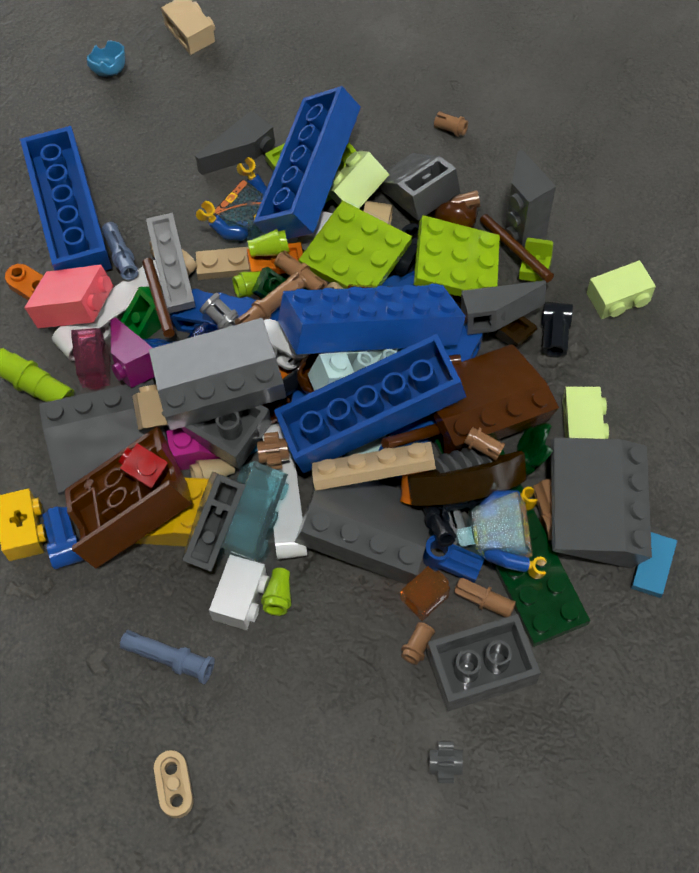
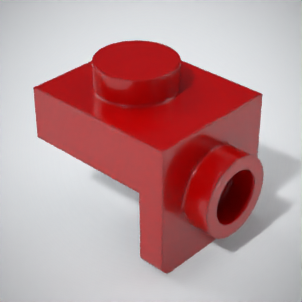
(142, 465)

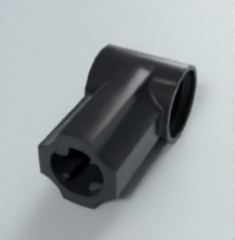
(556, 323)

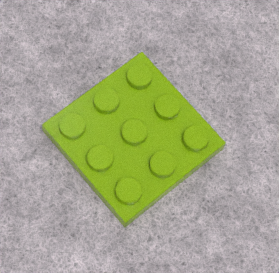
(355, 248)
(455, 256)

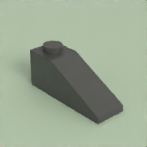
(244, 139)
(212, 520)

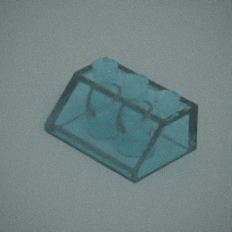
(255, 511)

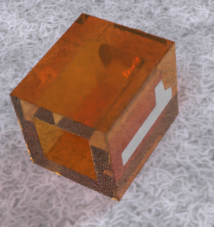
(425, 592)

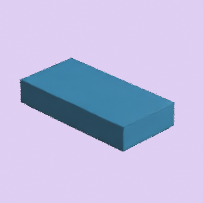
(653, 573)

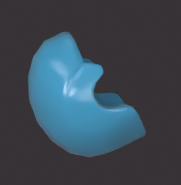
(108, 60)

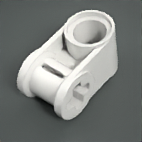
(281, 346)

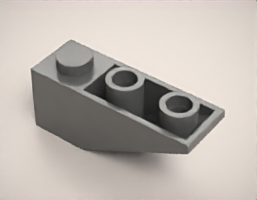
(498, 306)

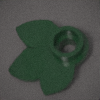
(533, 445)

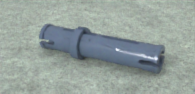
(121, 255)

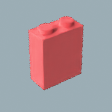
(69, 296)

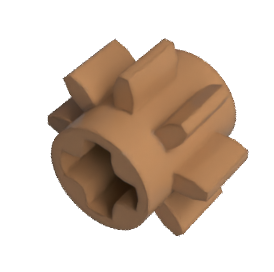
(273, 450)

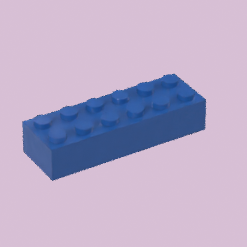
(308, 163)
(64, 200)
(368, 318)
(370, 403)

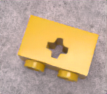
(17, 510)

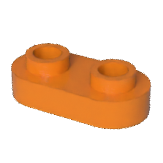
(25, 283)

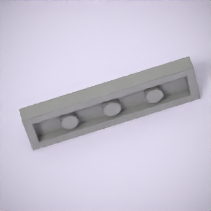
(170, 263)

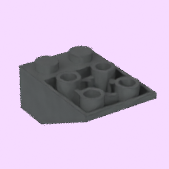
(421, 183)

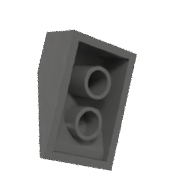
(232, 435)

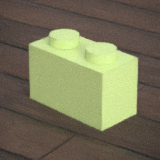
(357, 179)
(621, 290)
(584, 413)

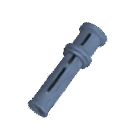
(180, 660)

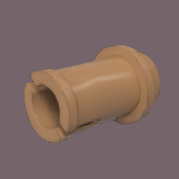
(450, 123)
(484, 443)
(414, 649)

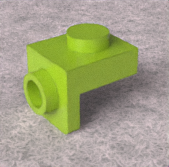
(542, 251)

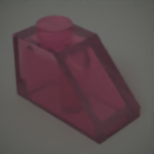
(91, 358)

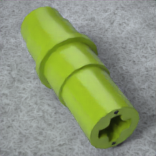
(30, 378)

